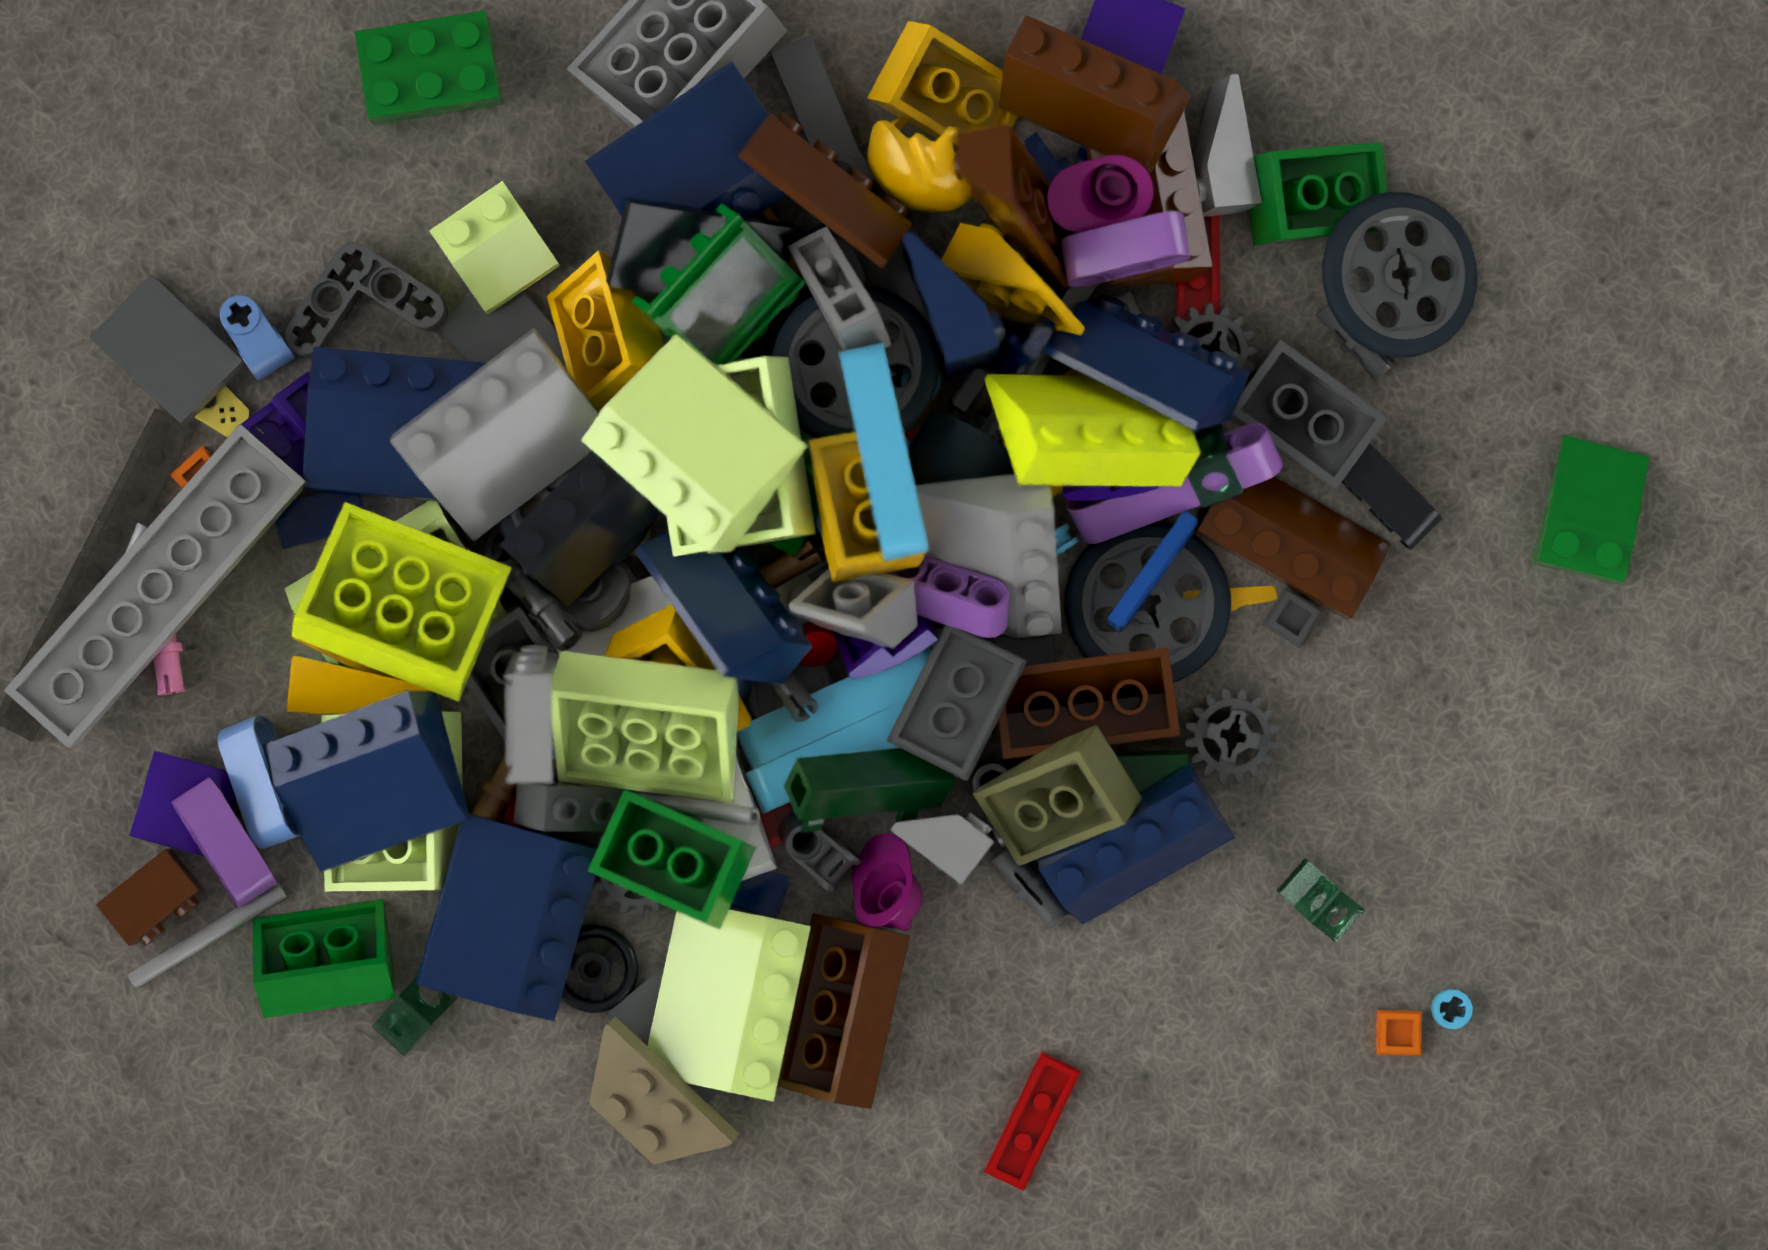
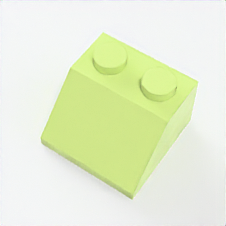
(494, 248)

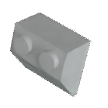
(867, 607)
(948, 841)

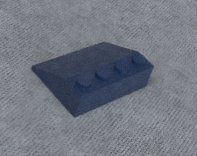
(691, 151)
(954, 312)
(357, 407)
(369, 779)
(508, 917)

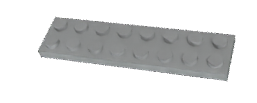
(155, 587)

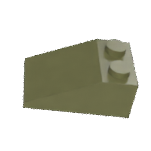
(1059, 797)

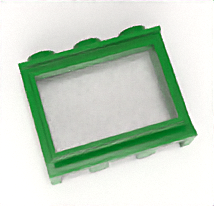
(723, 292)

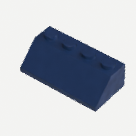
(1151, 363)
(729, 610)
(1163, 834)

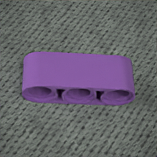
(1125, 249)
(959, 597)
(224, 842)

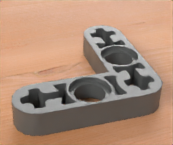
(365, 282)

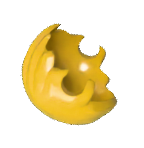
(916, 169)

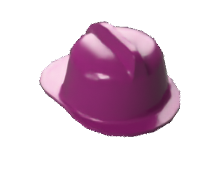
(1100, 193)
(885, 885)

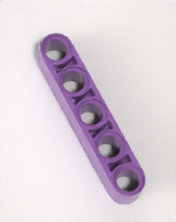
(1250, 454)

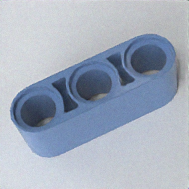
(252, 783)

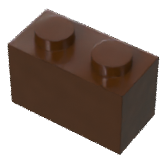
(150, 898)

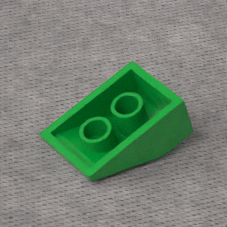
(1312, 189)
(1592, 511)

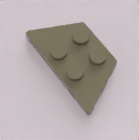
(652, 1102)

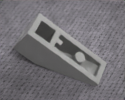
(1225, 153)
(838, 291)

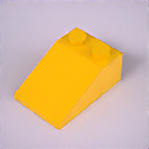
(939, 84)
(1004, 279)
(601, 331)
(847, 511)
(665, 640)

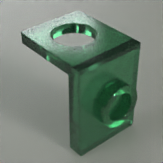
(1213, 459)
(1319, 900)
(410, 1017)

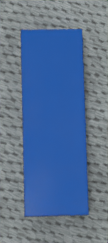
(1152, 572)

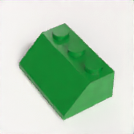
(322, 958)

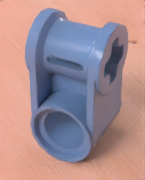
(259, 341)

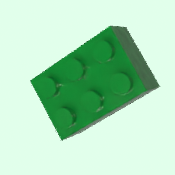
(428, 67)
(672, 859)

